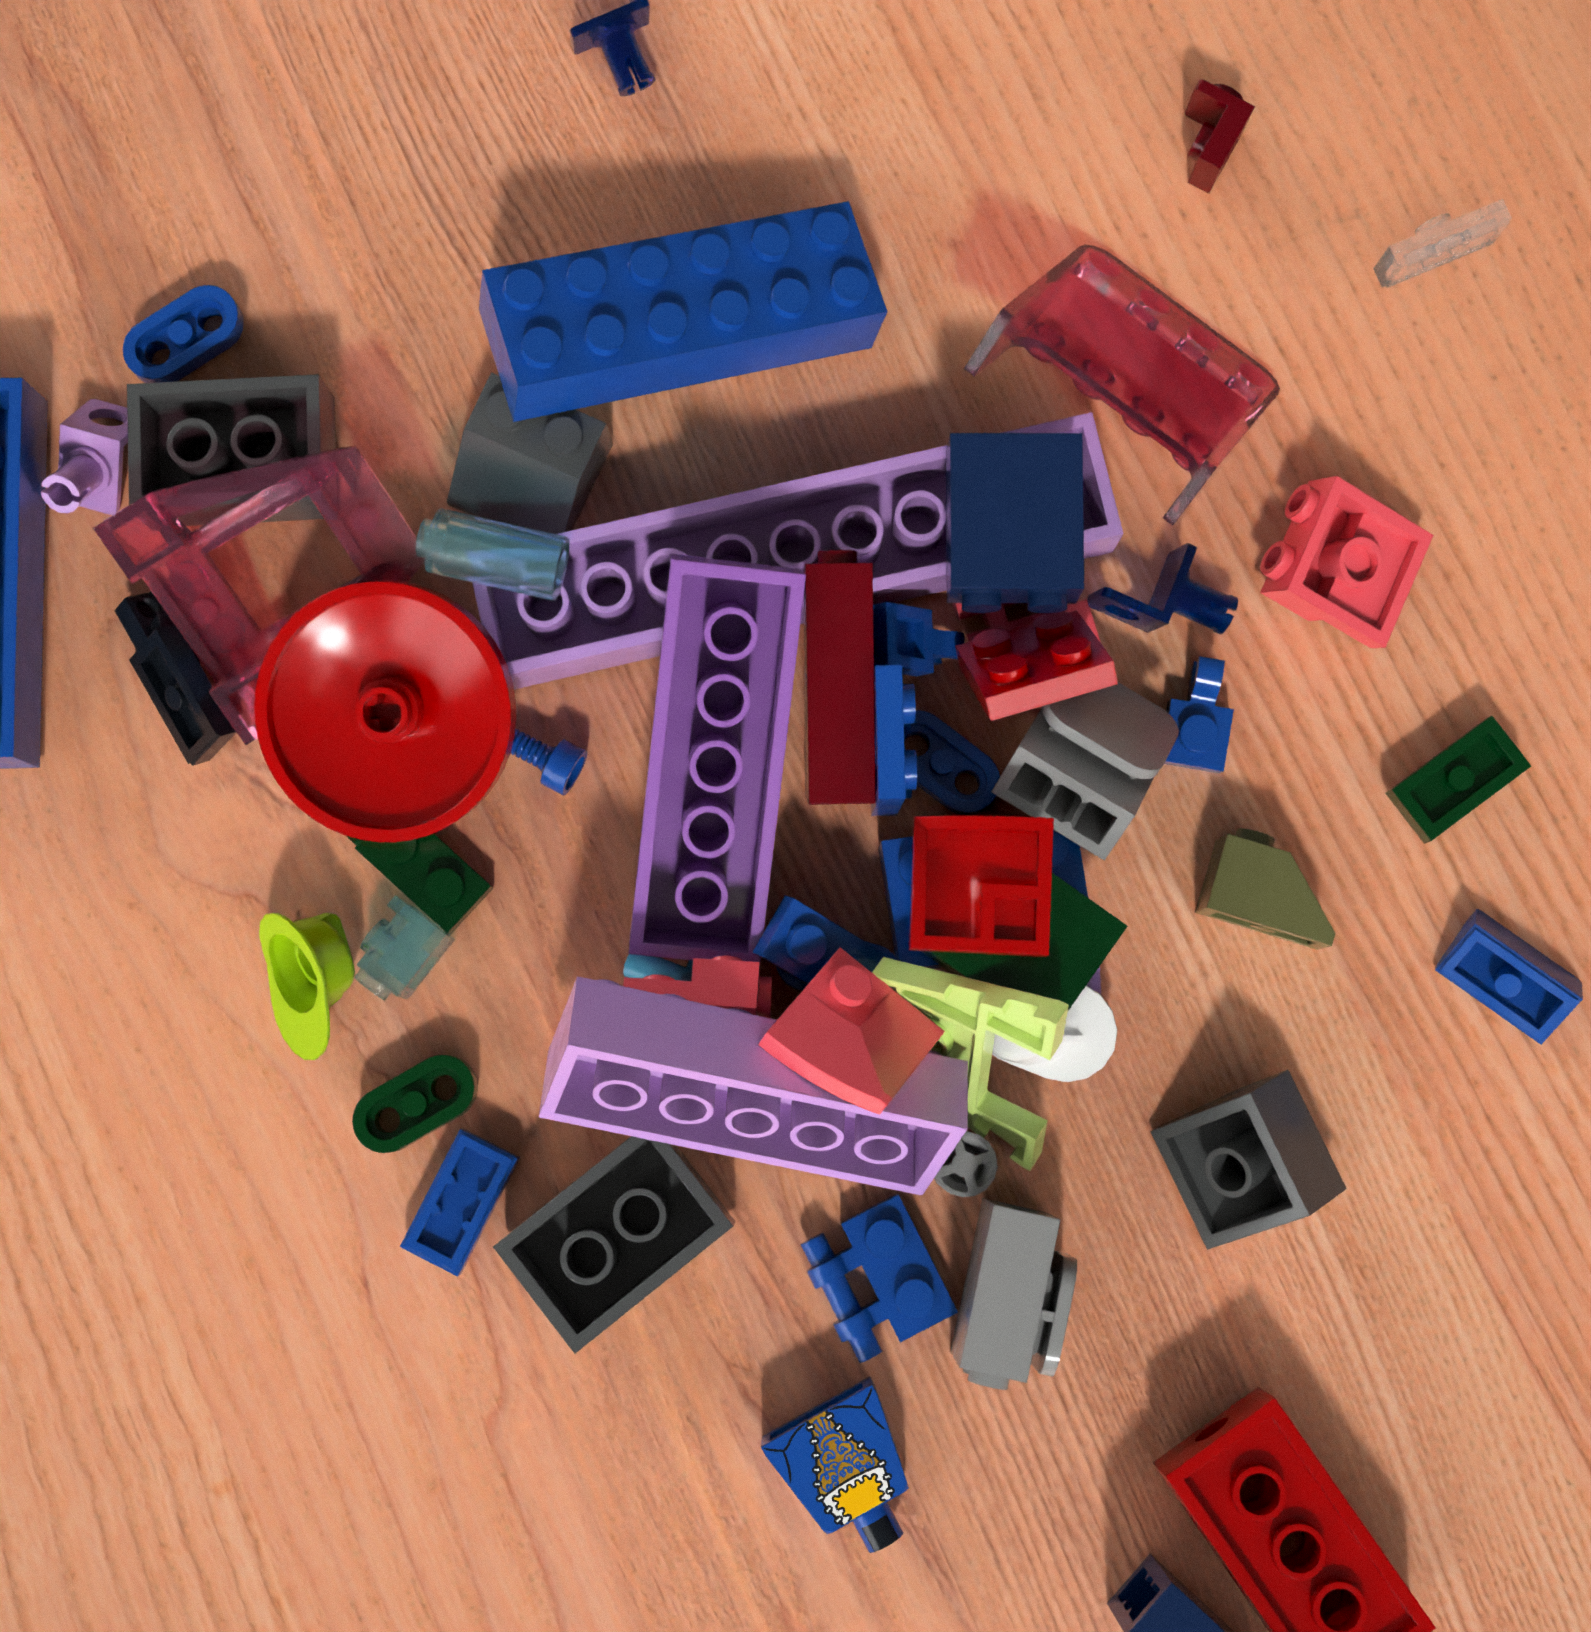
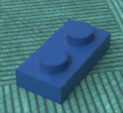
(804, 941)

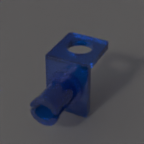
(616, 38)
(1173, 594)

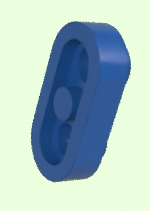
(182, 331)
(947, 758)

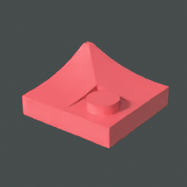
(852, 1035)

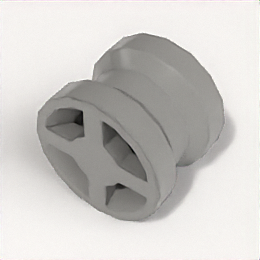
(975, 1169)

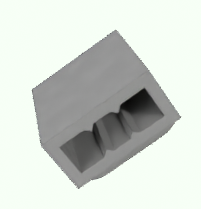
(1089, 764)
(1013, 1297)

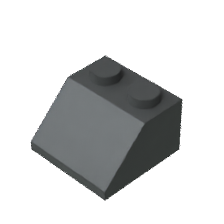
(527, 469)
(1249, 1161)

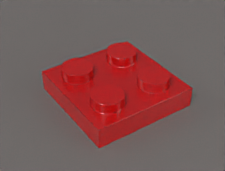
(1035, 664)

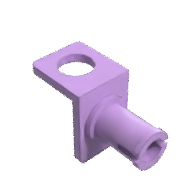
(89, 461)

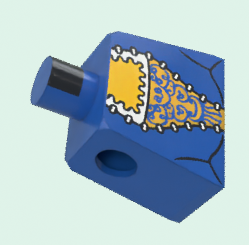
(843, 1464)

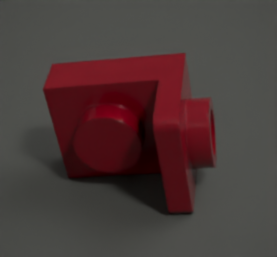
(1223, 121)

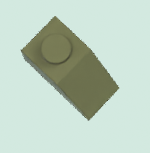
(1262, 891)

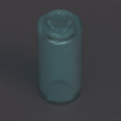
(493, 553)

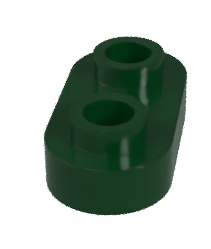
(416, 1102)

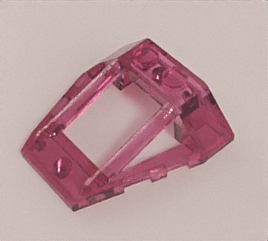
(194, 593)

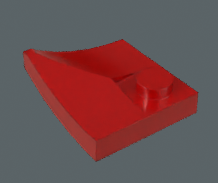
(981, 884)

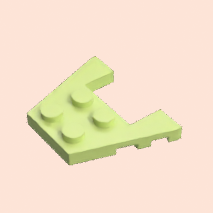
(971, 1017)

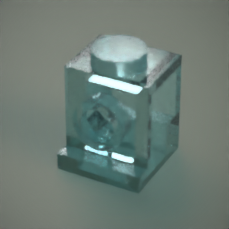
(401, 951)

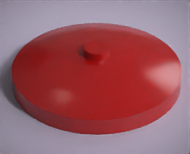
(385, 711)

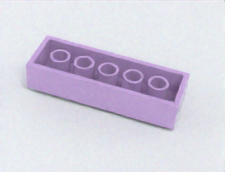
(704, 1083)

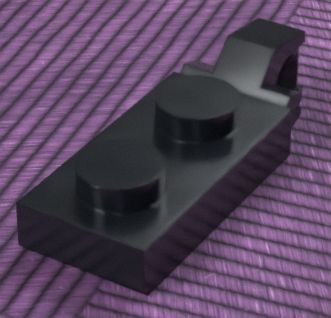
(174, 679)

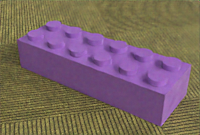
(716, 758)

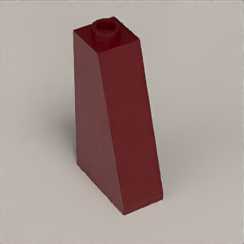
(839, 680)

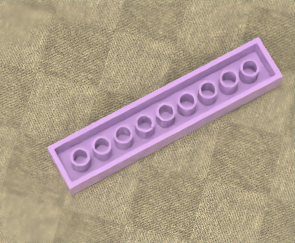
(620, 568)

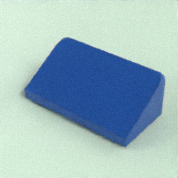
(1510, 977)

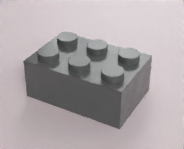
(222, 427)
(613, 1237)

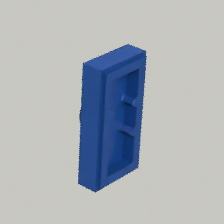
(460, 1202)

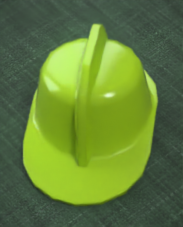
(306, 975)

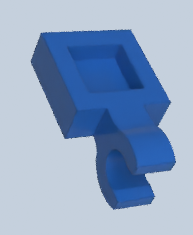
(907, 638)
(1201, 724)

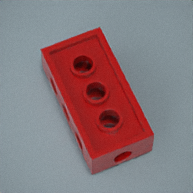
(1295, 1496)

